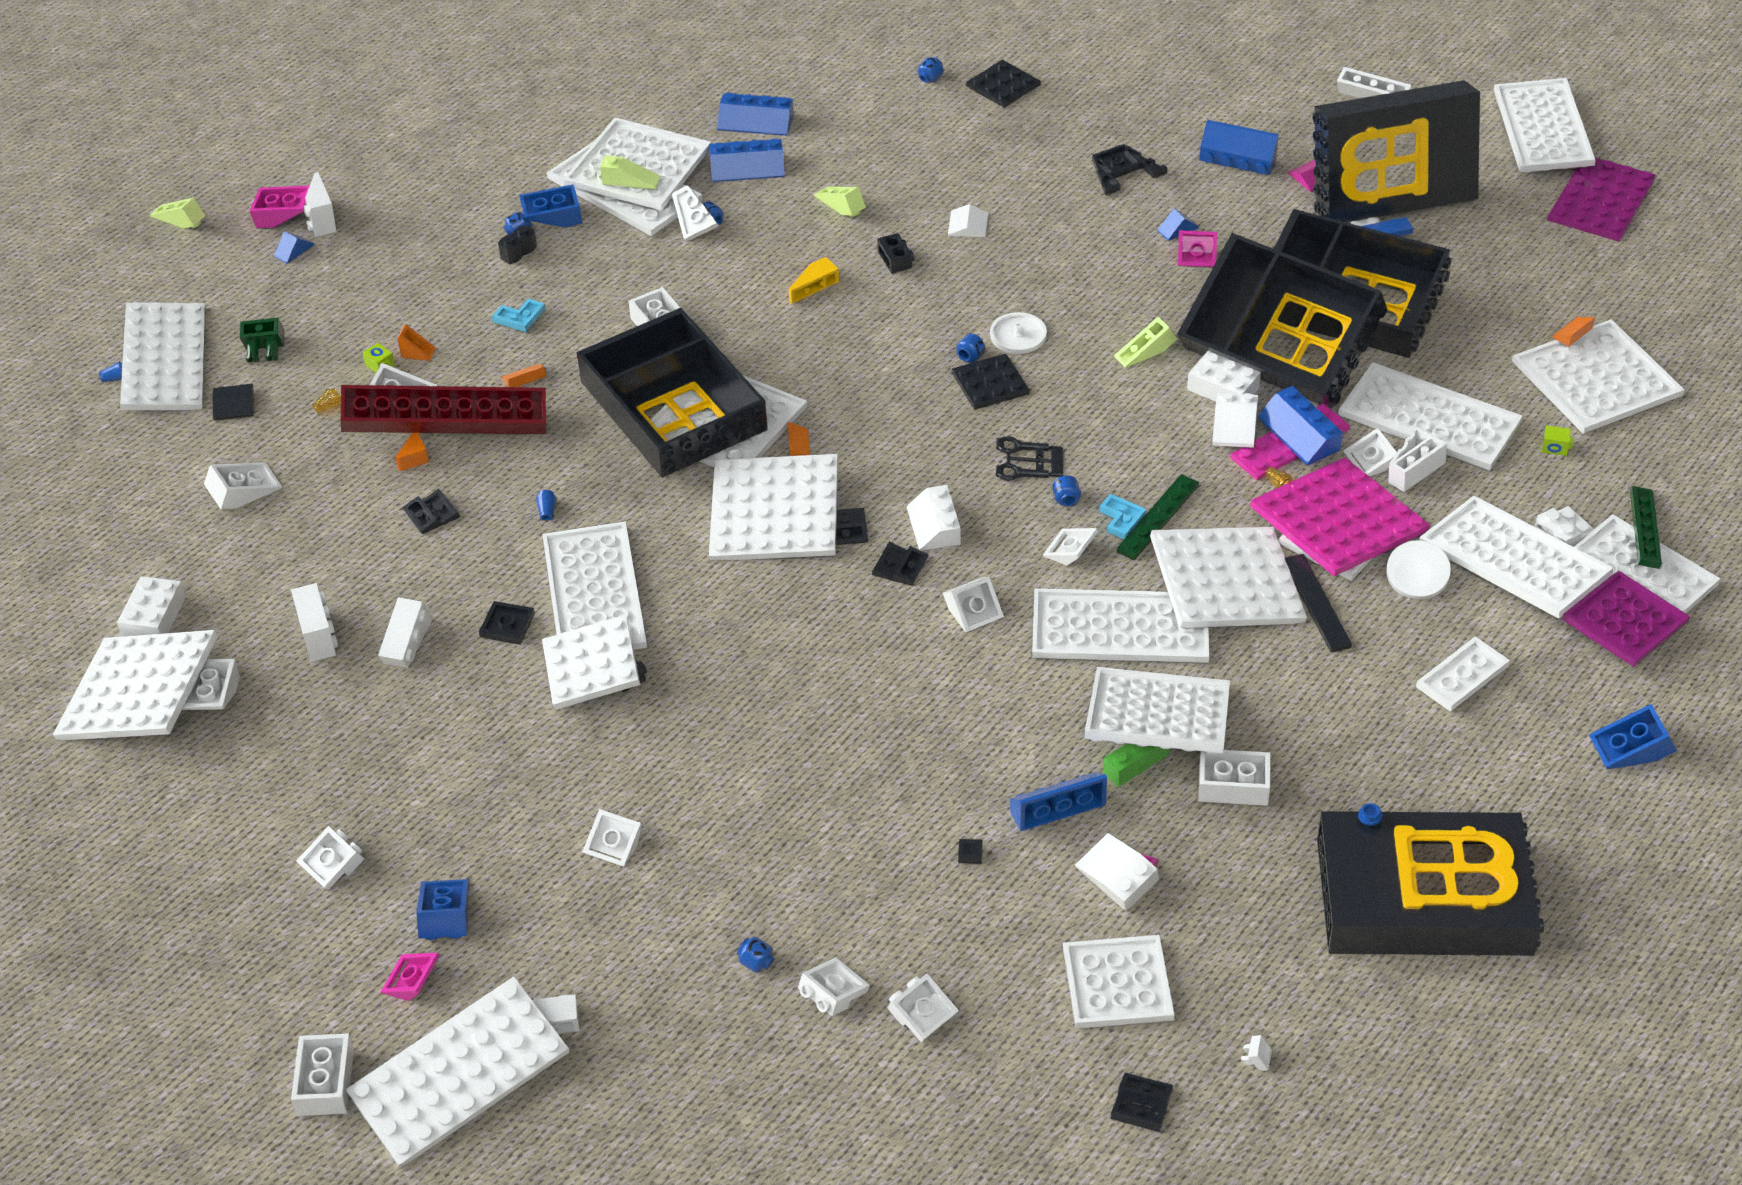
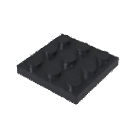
(1003, 83)
(990, 381)

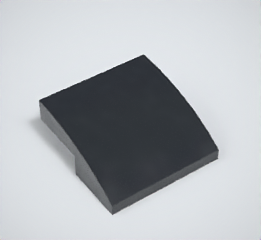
(233, 402)
(440, 511)
(851, 526)
(900, 564)
(1143, 1092)

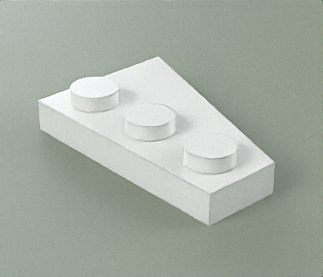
(692, 214)

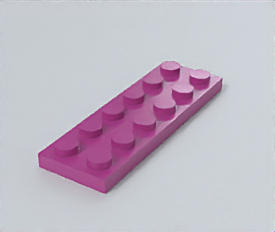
(1271, 451)

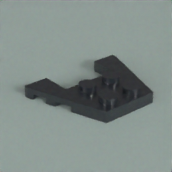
(1121, 161)

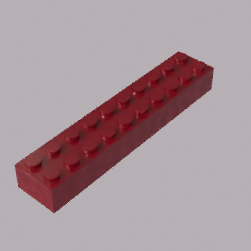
(443, 409)

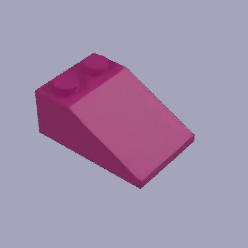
(277, 205)

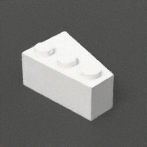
(1416, 459)
(404, 632)

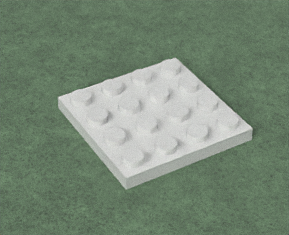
(590, 662)
(1118, 981)

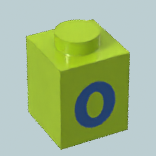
(376, 355)
(1557, 440)

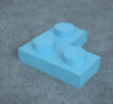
(519, 319)
(1125, 515)

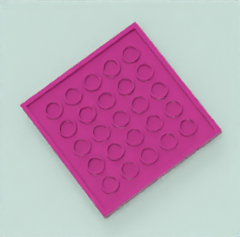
(1339, 516)

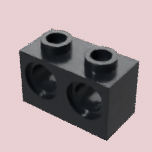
(895, 253)

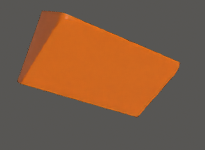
(1574, 330)
(524, 376)
(798, 440)

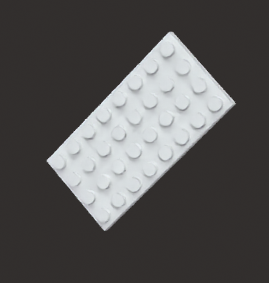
(1544, 125)
(641, 217)
(163, 356)
(1400, 402)
(1517, 556)
(593, 578)
(1113, 627)
(457, 1071)

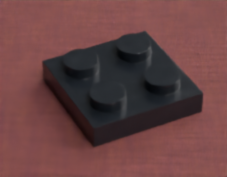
(506, 622)

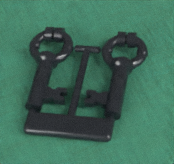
(1056, 459)

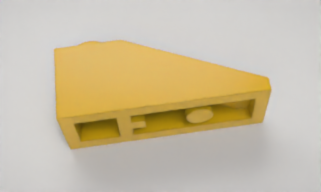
(814, 279)

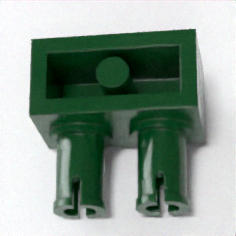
(262, 334)

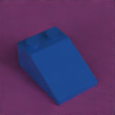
(552, 206)
(1633, 740)
(443, 909)

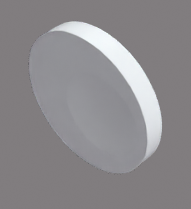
(1018, 333)
(1418, 570)

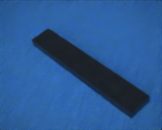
(1317, 603)

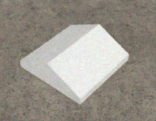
(968, 222)
(1372, 452)
(1072, 546)
(613, 836)

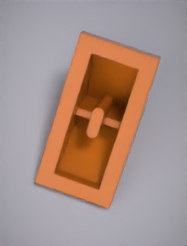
(414, 345)
(412, 453)

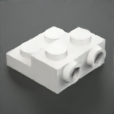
(1563, 525)
(331, 857)
(832, 986)
(922, 1007)

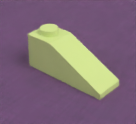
(623, 172)
(842, 199)
(180, 213)
(1147, 343)

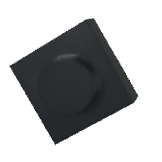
(970, 851)

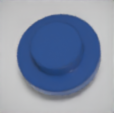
(1370, 814)

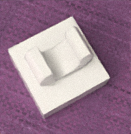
(1258, 1052)

